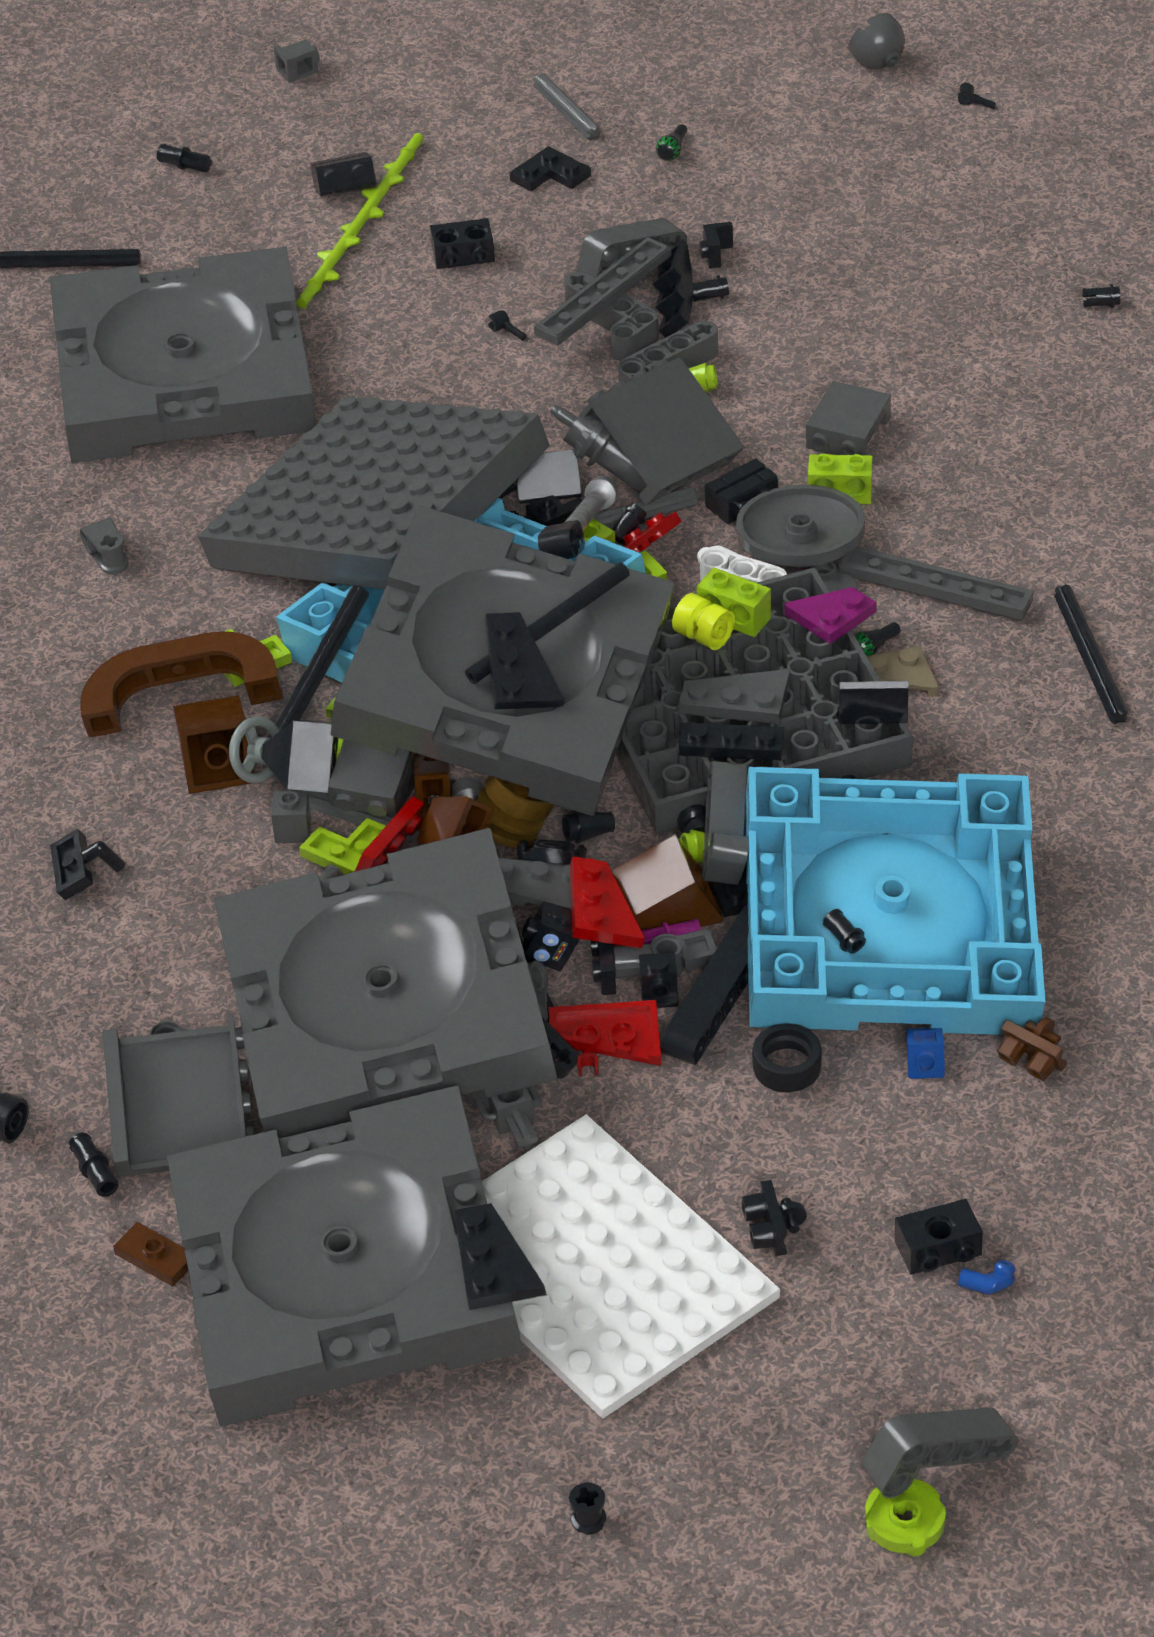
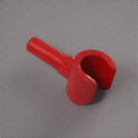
(585, 1059)

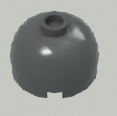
(878, 43)

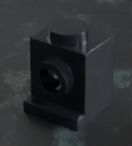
(659, 979)

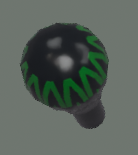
(669, 146)
(872, 640)

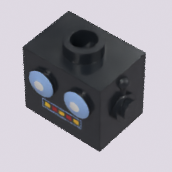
(549, 936)

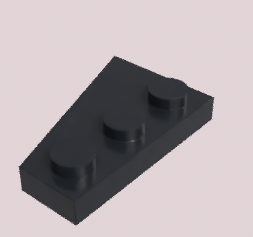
(517, 666)
(492, 1260)

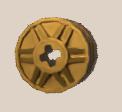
(515, 813)

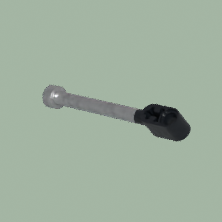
(568, 537)

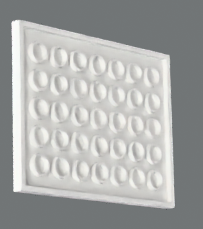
(623, 1265)

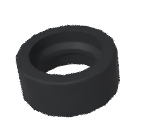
(787, 1037)

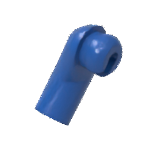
(989, 1282)

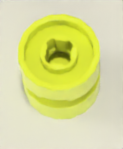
(703, 621)

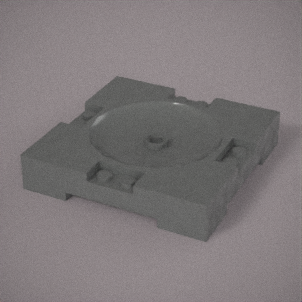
(180, 353)
(430, 627)
(383, 985)
(334, 1255)

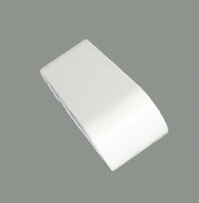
(738, 565)

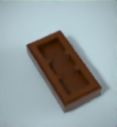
(153, 1253)

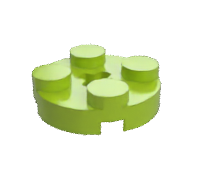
(911, 1535)

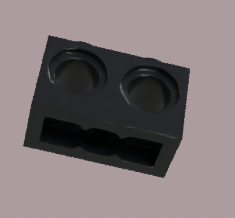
(462, 243)

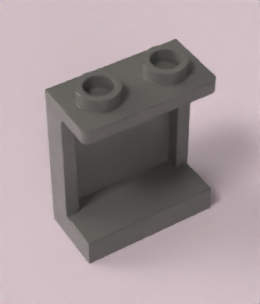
(847, 419)

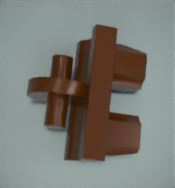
(1035, 1040)

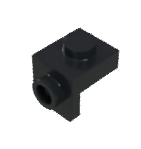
(715, 237)

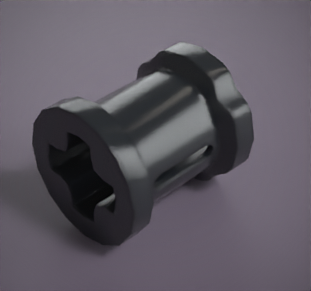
(588, 1503)

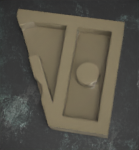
(906, 665)

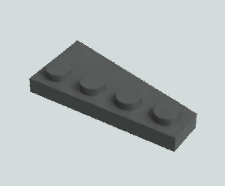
(537, 882)

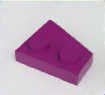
(831, 613)

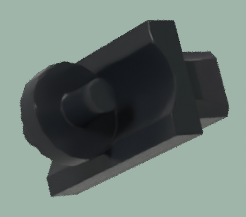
(778, 1218)

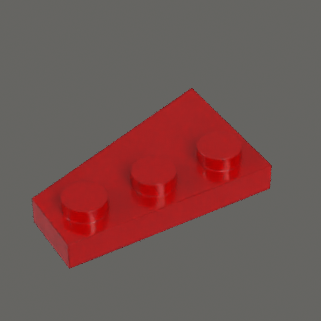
(657, 527)
(392, 836)
(599, 906)
(611, 1029)

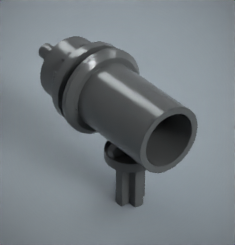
(592, 439)

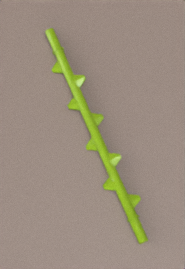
(368, 211)

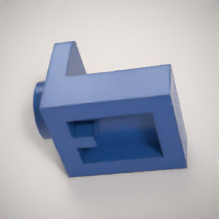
(925, 1053)

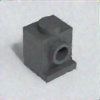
(296, 60)

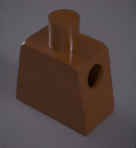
(431, 778)
(451, 818)

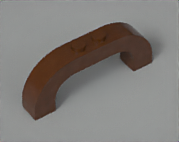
(175, 662)

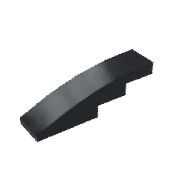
(675, 286)

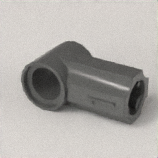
(627, 958)

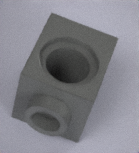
(291, 816)

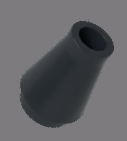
(582, 827)

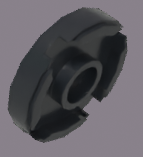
(550, 851)

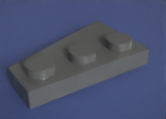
(737, 697)

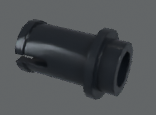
(710, 289)
(1103, 296)
(628, 522)
(850, 938)

